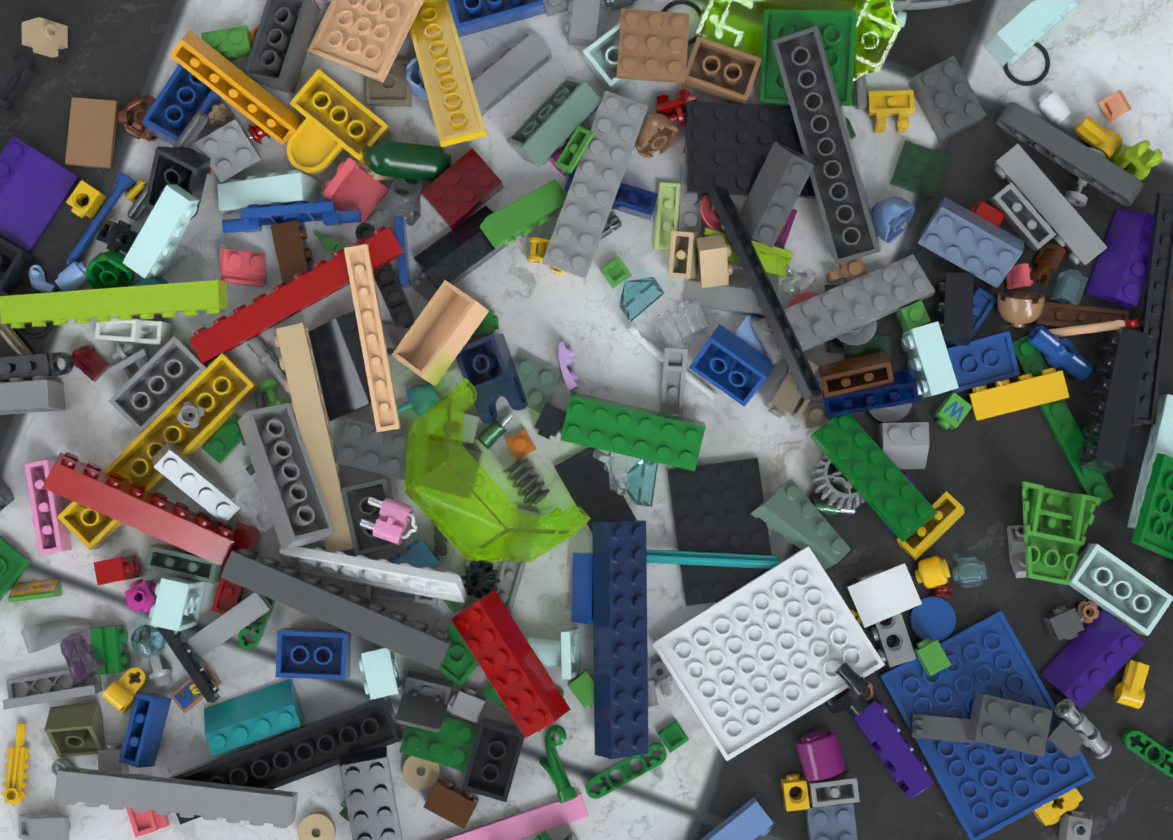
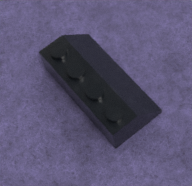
(458, 251)

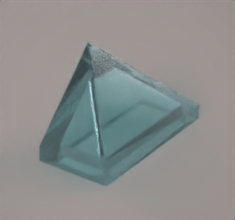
(638, 296)
(642, 482)

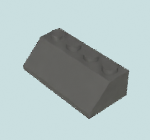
(282, 43)
(775, 193)

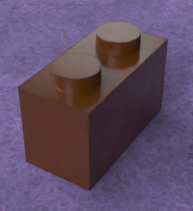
(451, 802)

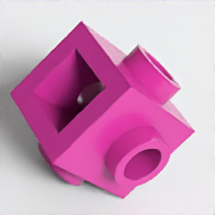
(134, 599)

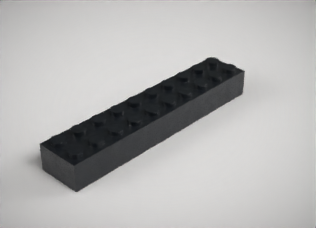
(302, 749)

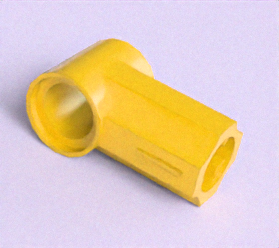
(1099, 137)
(1130, 690)

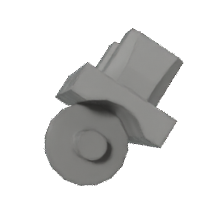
(120, 367)

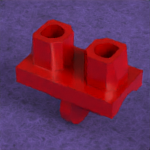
(675, 108)

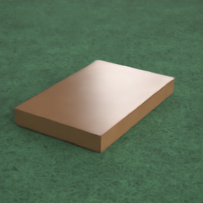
(91, 133)

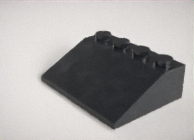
(341, 366)

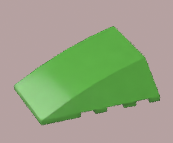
(1054, 531)

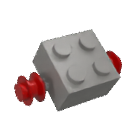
(231, 148)

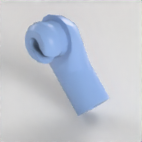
(38, 280)

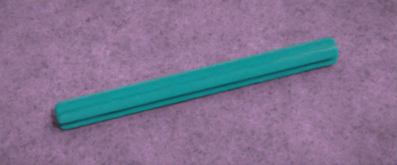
(712, 559)

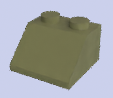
(75, 729)

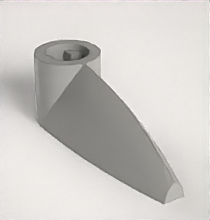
(51, 633)

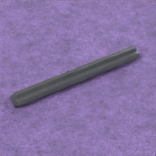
(184, 141)

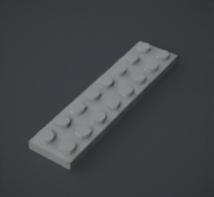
(595, 185)
(850, 306)

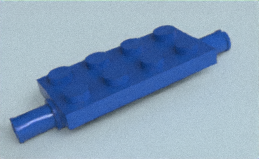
(323, 210)

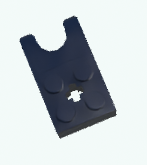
(496, 379)

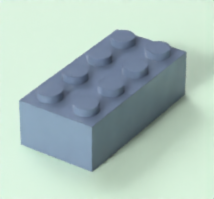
(971, 242)

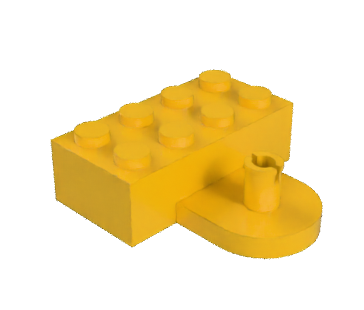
(331, 124)

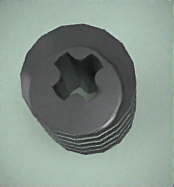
(527, 482)

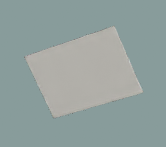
(884, 595)

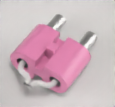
(392, 520)

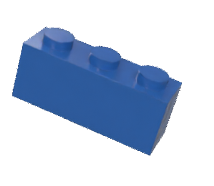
(582, 588)
(145, 730)

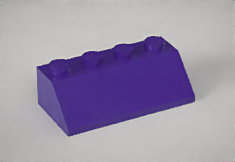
(1124, 263)
(1091, 659)

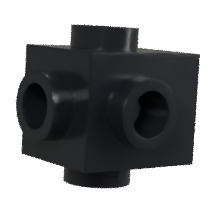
(117, 235)

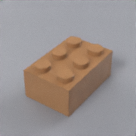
(721, 71)

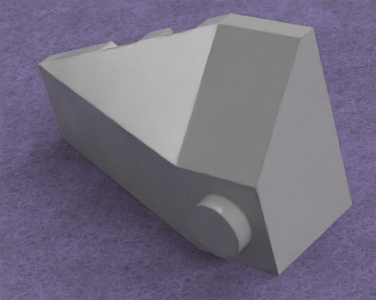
(732, 298)

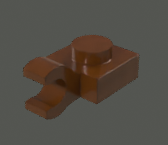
(1047, 258)

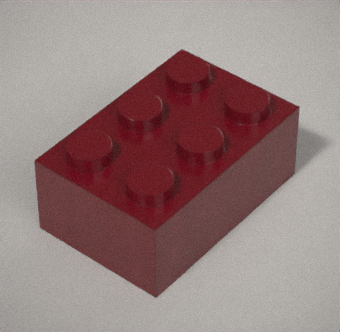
(462, 189)

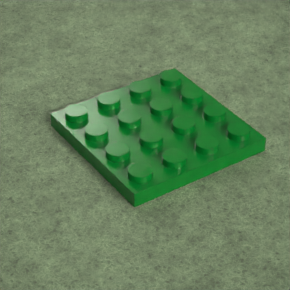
(839, 37)
(1155, 519)

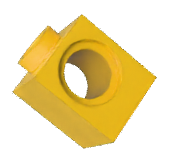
(82, 191)
(798, 802)

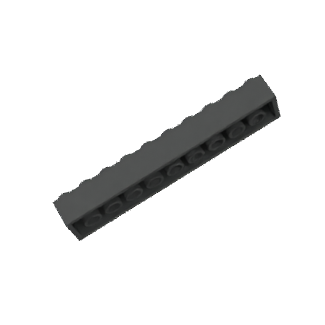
(827, 140)
(337, 608)

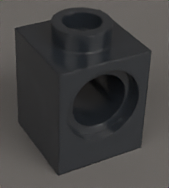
(550, 421)

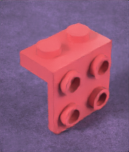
(354, 189)

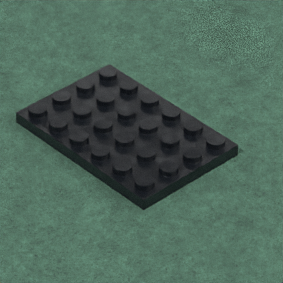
(731, 142)
(715, 516)

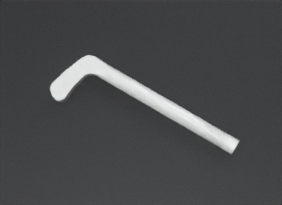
(659, 354)

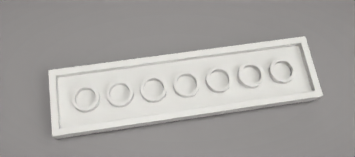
(375, 573)

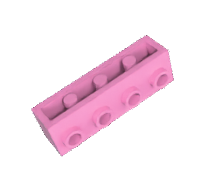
(50, 532)

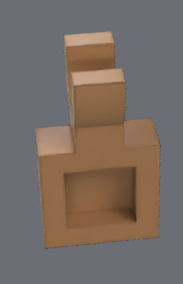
(848, 271)

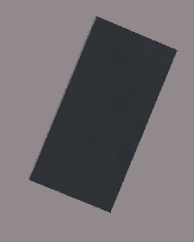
(590, 488)

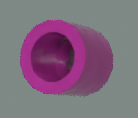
(820, 755)

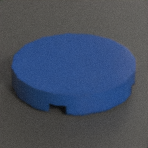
(932, 619)

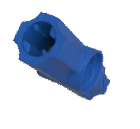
(1060, 353)

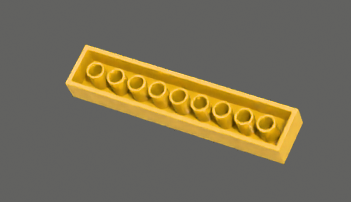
(218, 390)

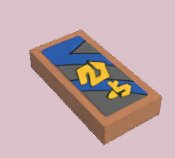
(189, 695)

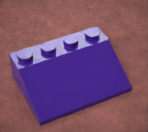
(30, 192)

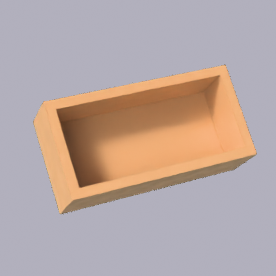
(440, 333)

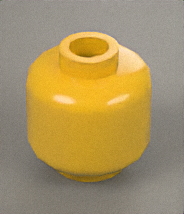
(932, 572)

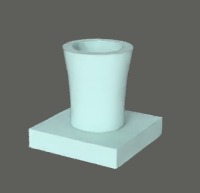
(559, 652)

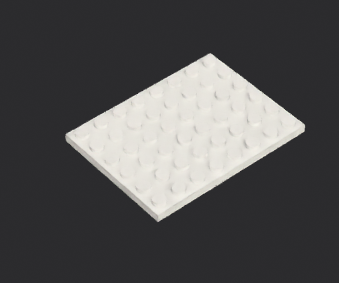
(767, 653)

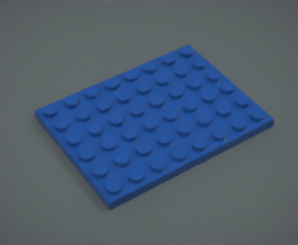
(980, 780)

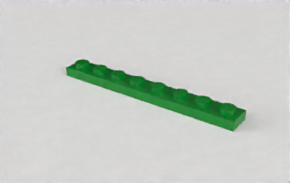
(1062, 424)

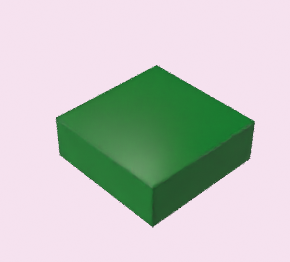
(673, 736)

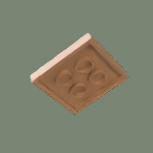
(653, 46)

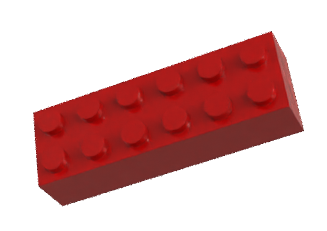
(510, 664)

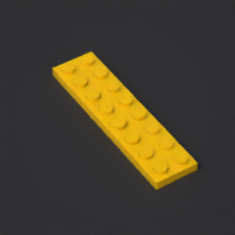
(446, 74)

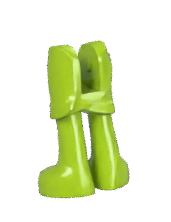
(1140, 156)

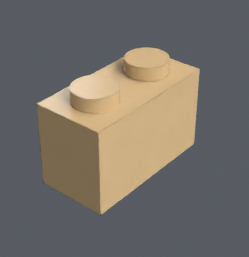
(683, 255)
(713, 261)

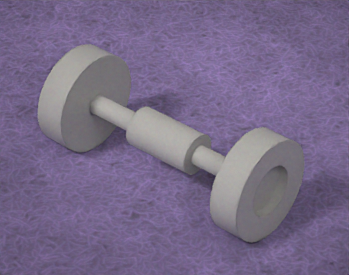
(1077, 198)

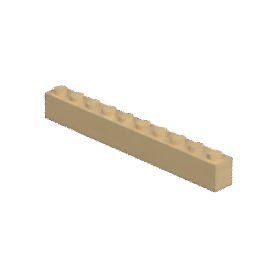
(314, 426)

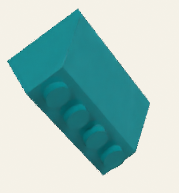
(252, 717)

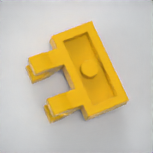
(891, 103)

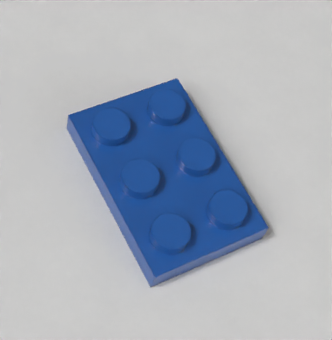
(983, 361)

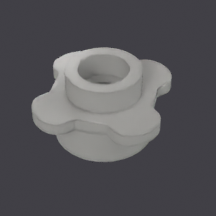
(183, 415)

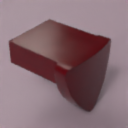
(90, 362)

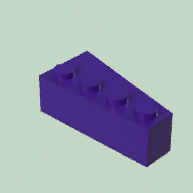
(892, 749)

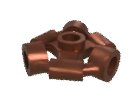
(136, 128)

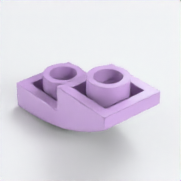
(565, 359)

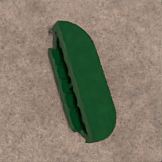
(406, 160)

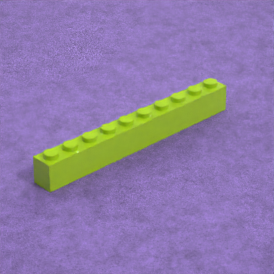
(114, 302)

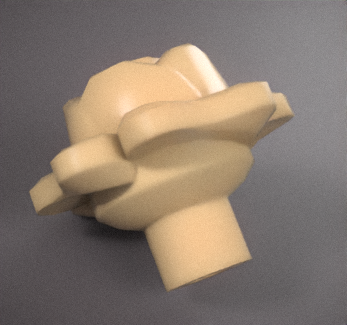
(219, 116)

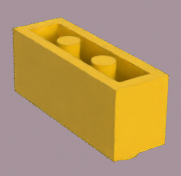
(948, 513)

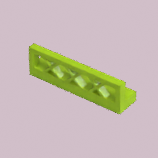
(772, 259)

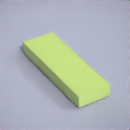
(666, 214)

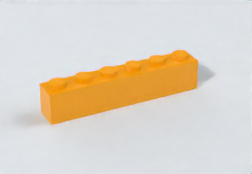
(235, 87)

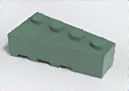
(801, 524)

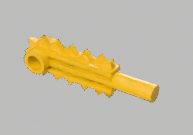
(16, 768)

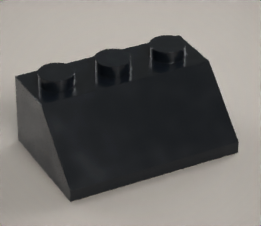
(179, 167)

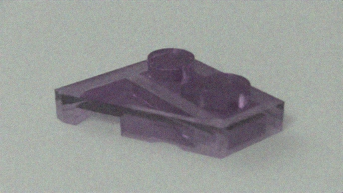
(79, 658)

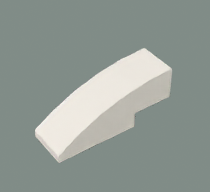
(134, 331)

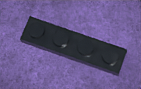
(194, 669)

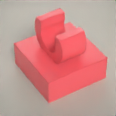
(1019, 277)

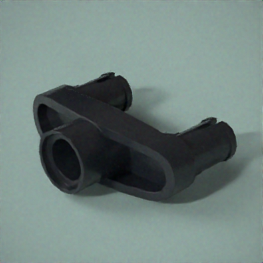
(850, 698)

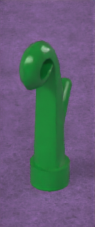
(555, 769)

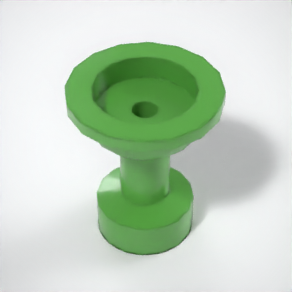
(269, 386)

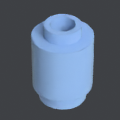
(72, 277)

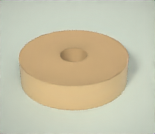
(417, 780)
(317, 820)

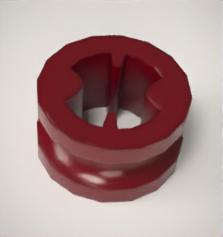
(942, 591)

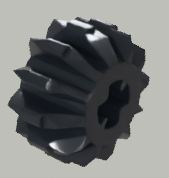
(472, 583)

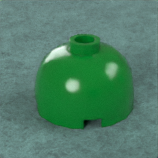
(108, 271)

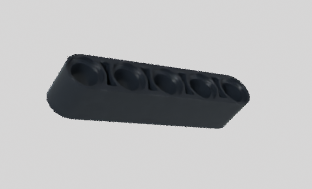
(389, 286)

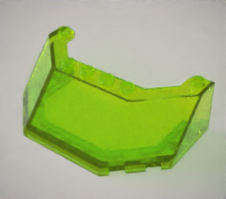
(465, 499)

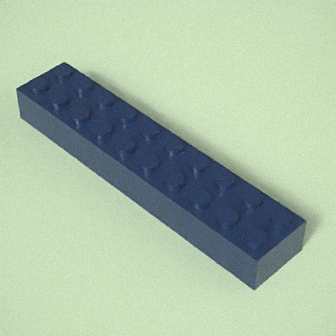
(620, 638)

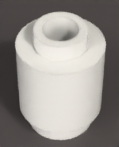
(1053, 107)

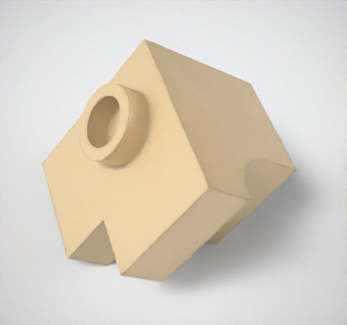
(44, 36)

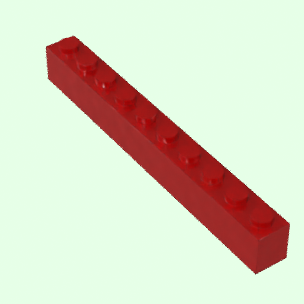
(290, 298)

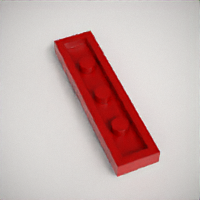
(229, 593)

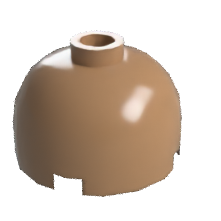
(656, 134)
(1020, 307)

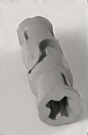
(1081, 725)

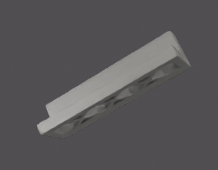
(50, 695)

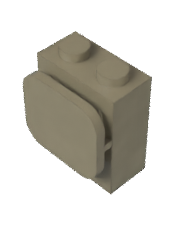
(787, 398)

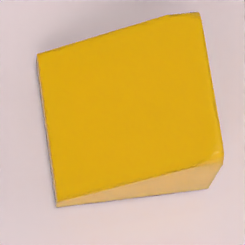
(134, 192)

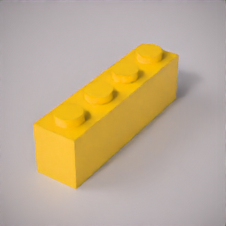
(1018, 395)

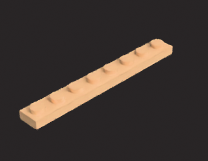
(372, 337)

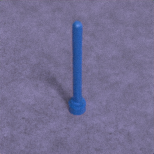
(123, 184)

